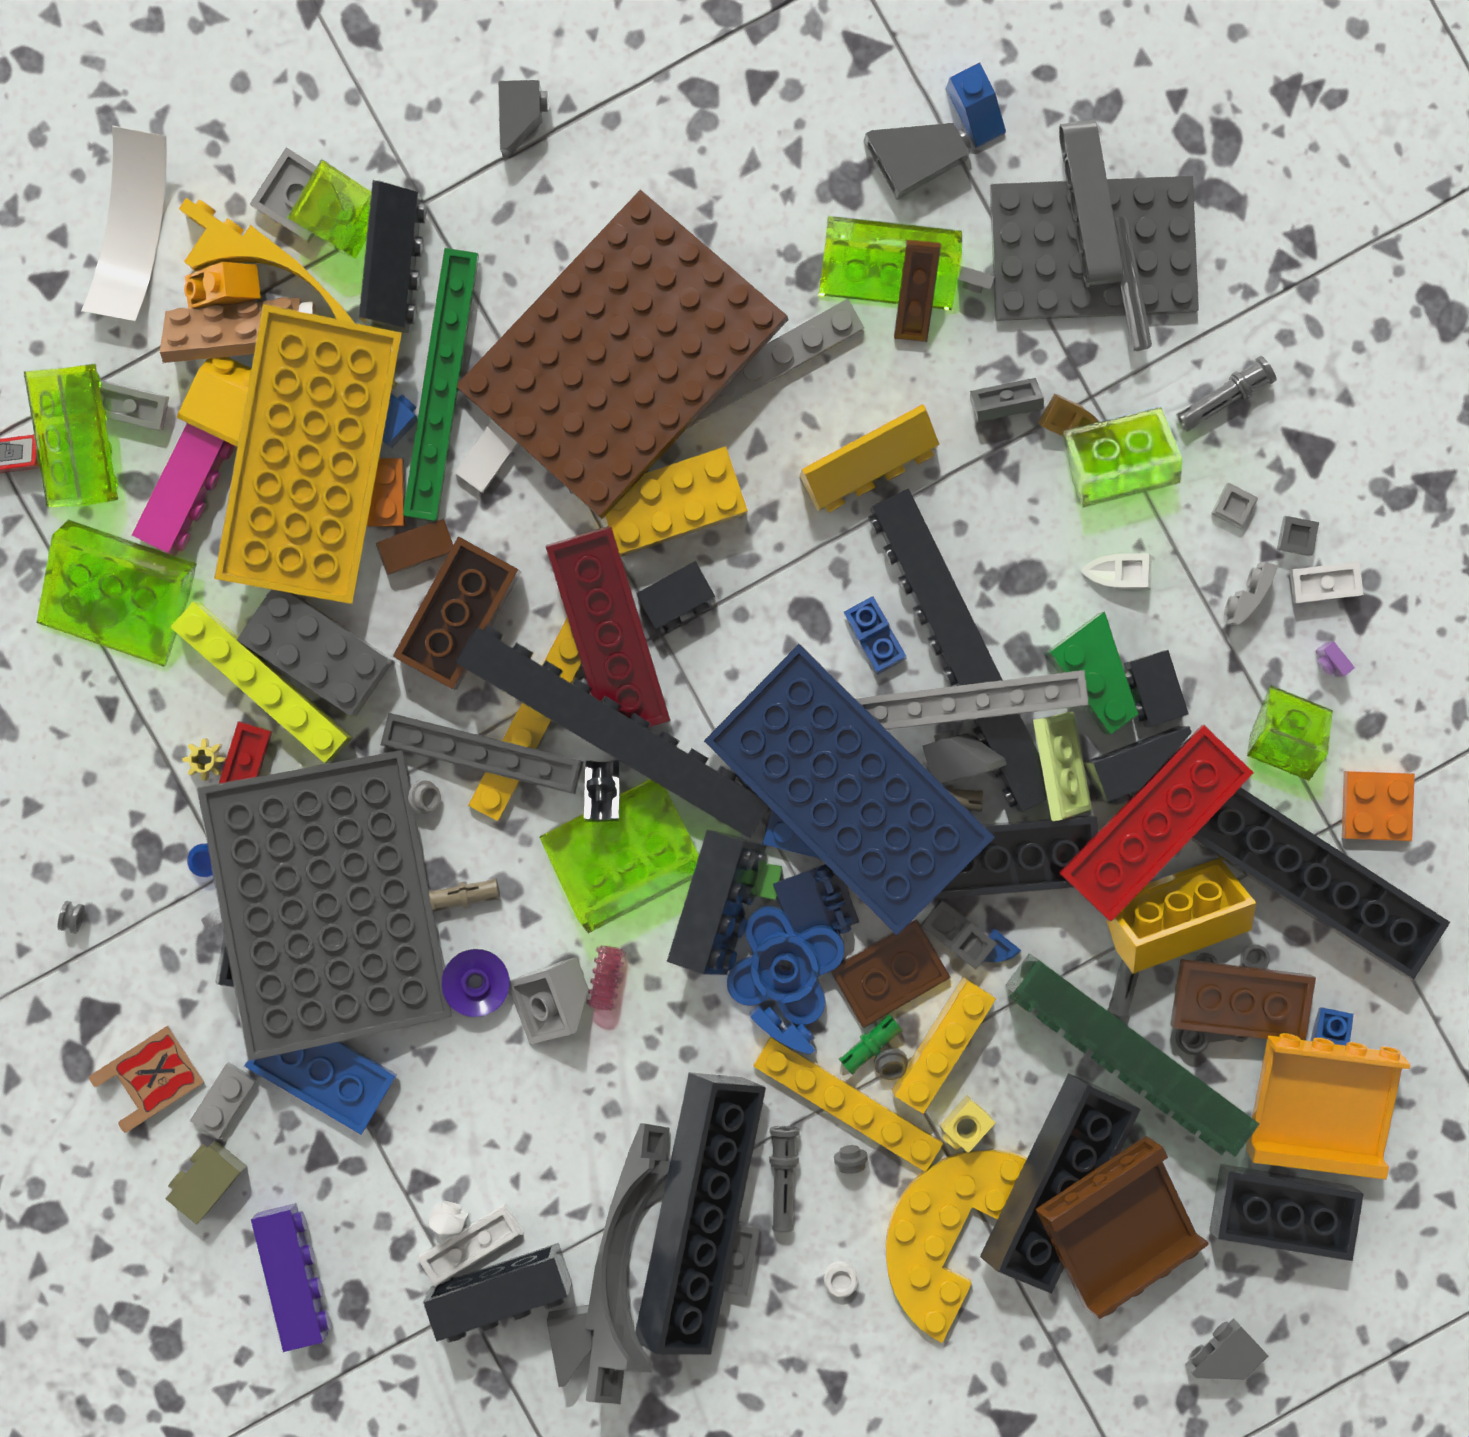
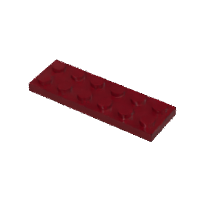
(607, 623)

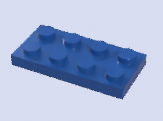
(331, 1080)

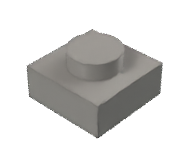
(974, 279)

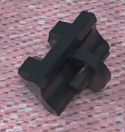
(602, 791)

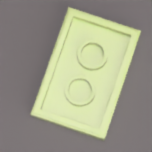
(1062, 765)

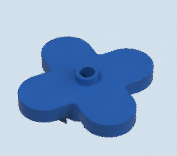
(796, 988)

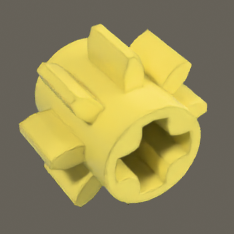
(193, 759)

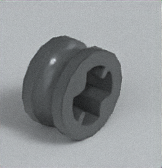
(71, 917)

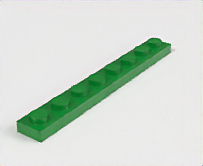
(440, 384)

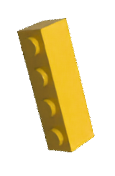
(943, 1045)

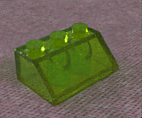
(1122, 457)

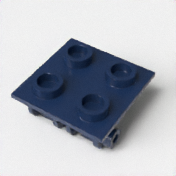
(817, 899)

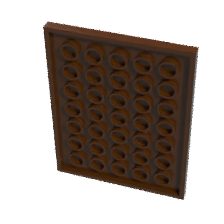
(622, 353)

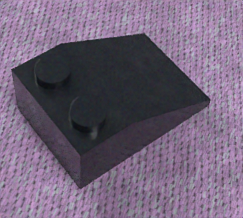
(1131, 766)

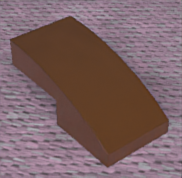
(415, 546)

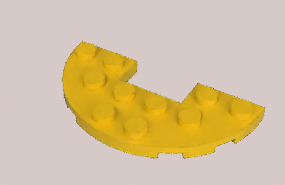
(928, 1224)

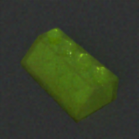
(867, 260)
(71, 435)

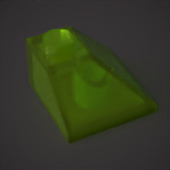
(334, 209)

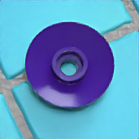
(479, 1000)

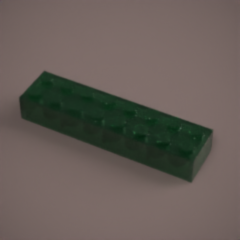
(1138, 1060)

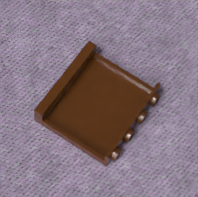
(1120, 1228)

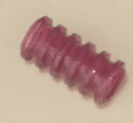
(606, 977)

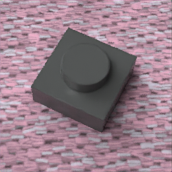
(1298, 536)

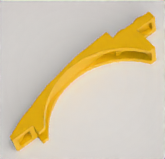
(226, 244)

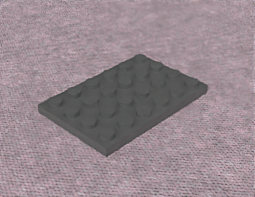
(1040, 260)

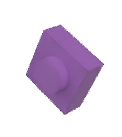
(1333, 660)

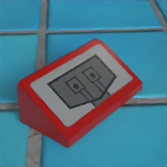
(18, 454)

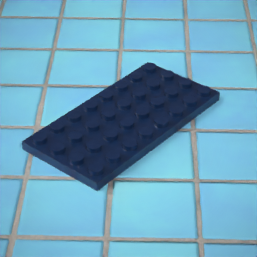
(849, 789)

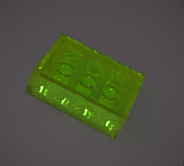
(114, 592)
(622, 862)

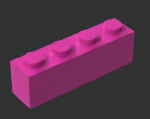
(182, 489)

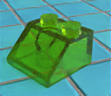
(1290, 733)

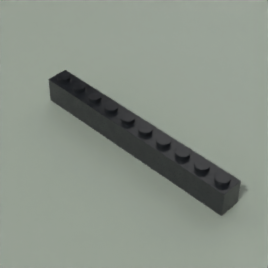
(957, 640)
(612, 731)

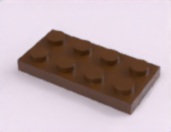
(1241, 1000)

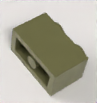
(205, 1181)

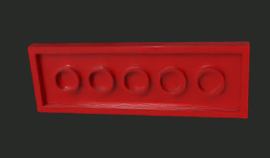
(1156, 823)

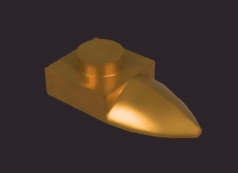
(1065, 415)

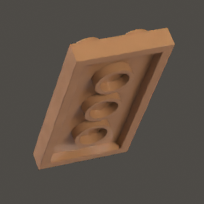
(215, 330)

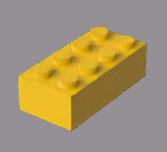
(677, 502)

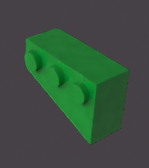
(1095, 652)

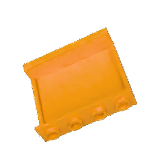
(1325, 1106)

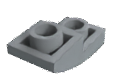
(1244, 603)

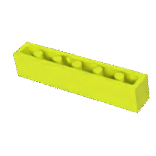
(261, 682)

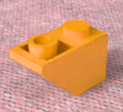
(222, 285)

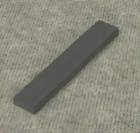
(482, 753)

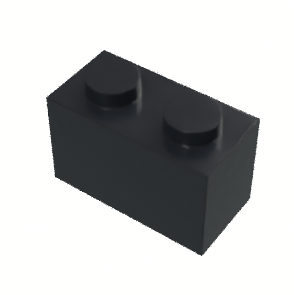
(676, 596)
(1155, 689)

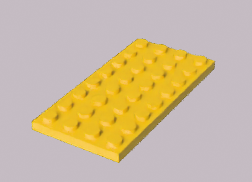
(307, 454)

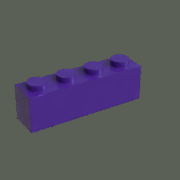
(290, 1277)

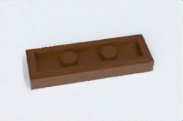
(917, 290)

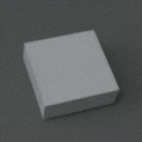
(1234, 505)

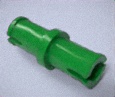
(870, 1044)

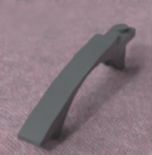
(614, 1338)

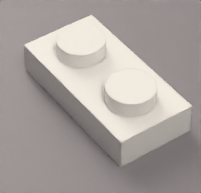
(1326, 582)

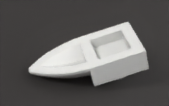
(1121, 571)
(447, 1219)

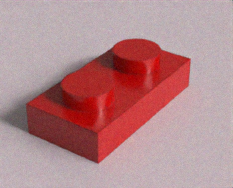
(245, 752)

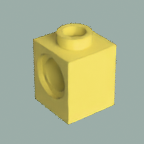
(966, 1109)

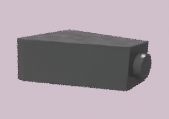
(916, 154)

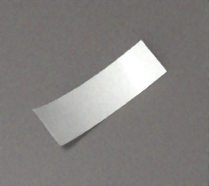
(131, 224)

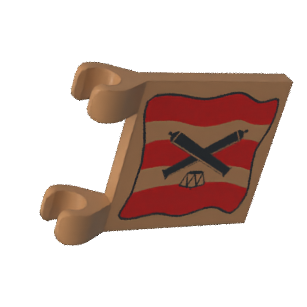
(152, 1074)

